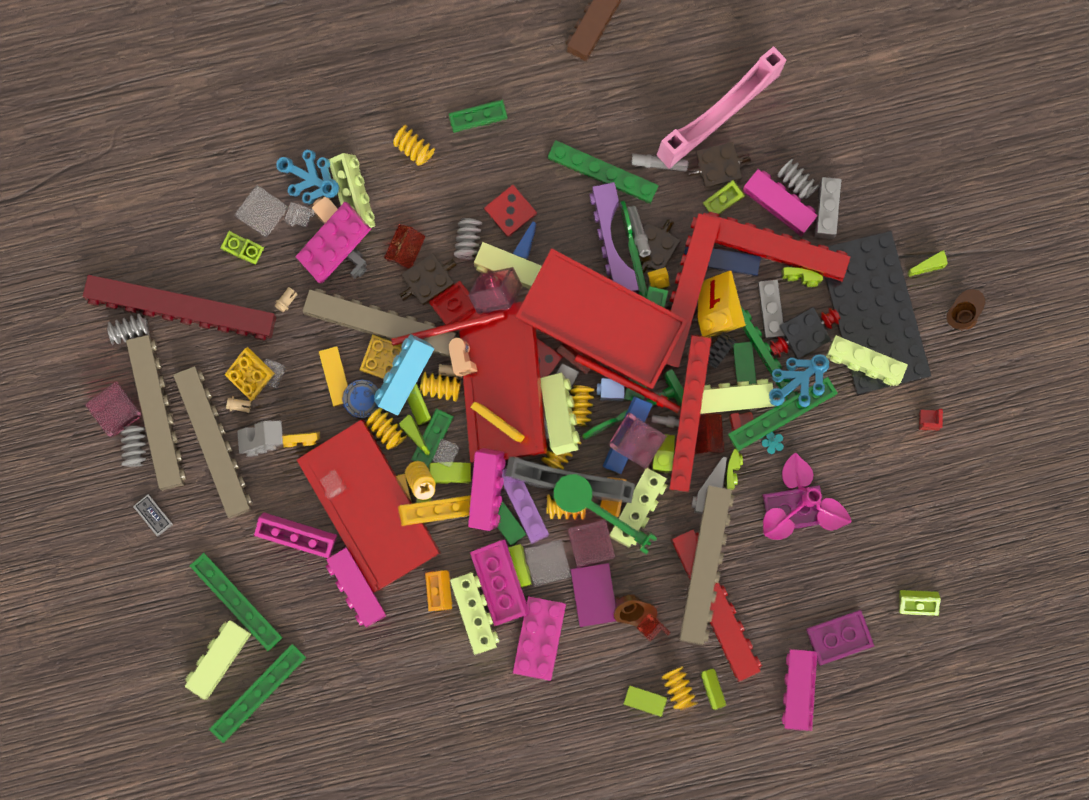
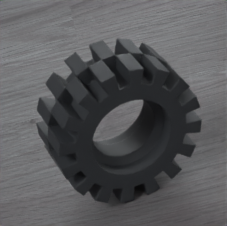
(720, 349)

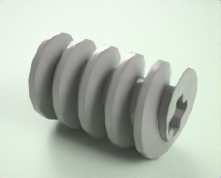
(797, 180)
(466, 239)
(128, 329)
(132, 446)

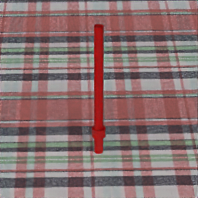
(483, 319)
(660, 400)

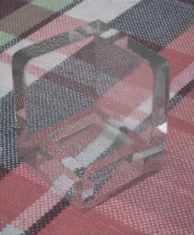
(298, 214)
(278, 369)
(446, 453)
(333, 484)

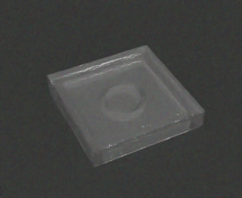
(261, 211)
(547, 563)

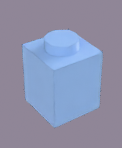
(610, 390)

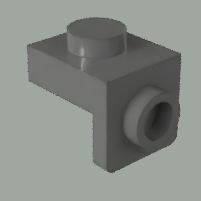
(356, 258)

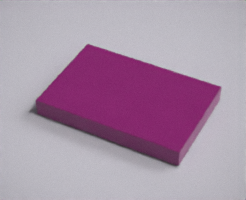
(788, 502)
(593, 594)
(840, 637)

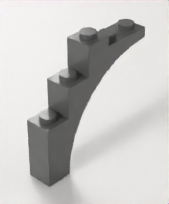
(547, 477)

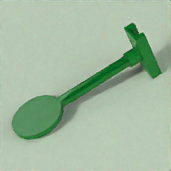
(633, 251)
(673, 390)
(575, 494)

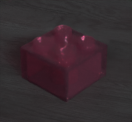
(495, 290)
(113, 409)
(637, 440)
(591, 543)

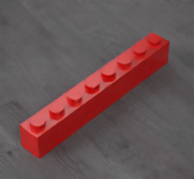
(781, 248)
(692, 277)
(690, 413)
(723, 621)

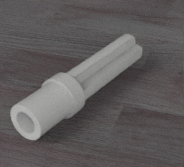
(653, 161)
(639, 236)

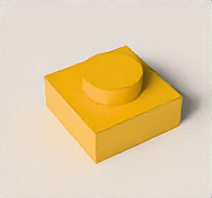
(659, 278)

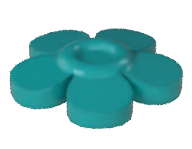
(773, 442)

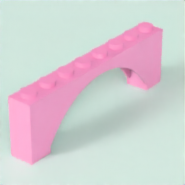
(685, 139)

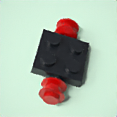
(805, 332)

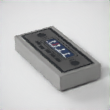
(153, 515)

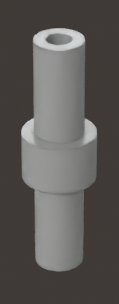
(669, 421)

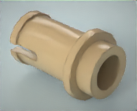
(285, 300)
(447, 370)
(237, 404)

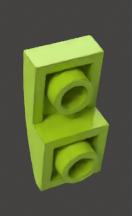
(241, 248)
(808, 277)
(733, 464)
(456, 473)
(519, 562)

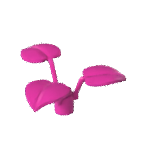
(830, 515)

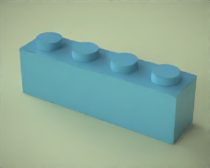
(403, 374)

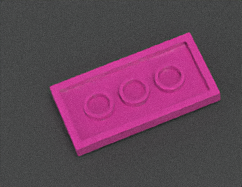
(333, 242)
(499, 583)
(539, 638)

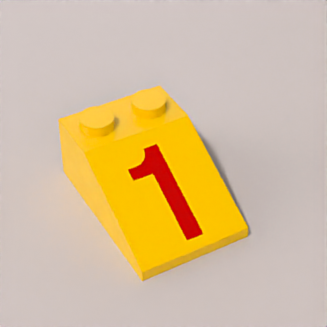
(719, 306)

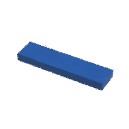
(615, 460)

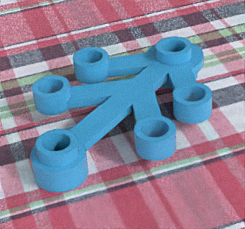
(310, 178)
(800, 378)

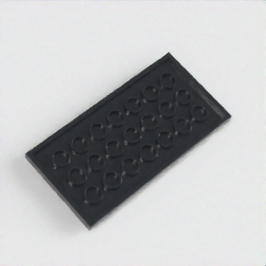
(877, 308)

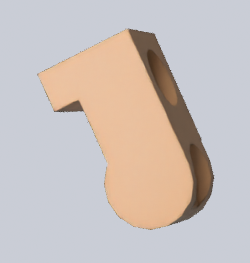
(460, 358)

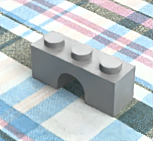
(828, 208)
(260, 439)

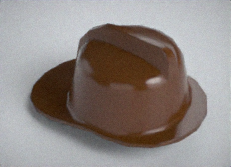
(966, 310)
(632, 610)

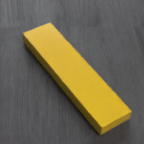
(434, 510)

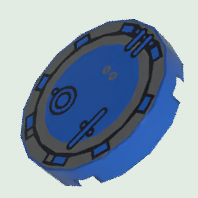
(359, 398)

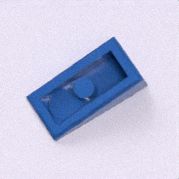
(525, 244)

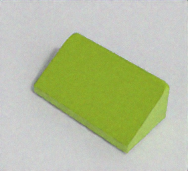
(418, 406)
(919, 602)
(713, 689)

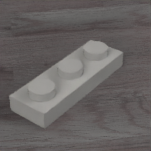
(771, 308)

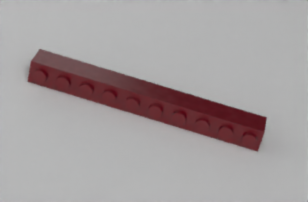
(180, 307)

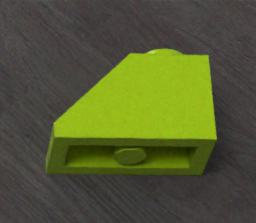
(664, 457)

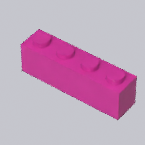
(779, 202)
(486, 489)
(295, 535)
(356, 588)
(800, 690)

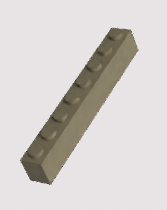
(371, 319)
(155, 412)
(212, 442)
(705, 565)

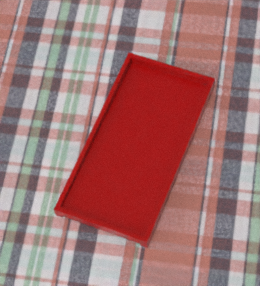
(601, 319)
(505, 384)
(368, 509)

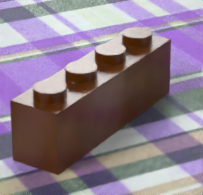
(591, 27)

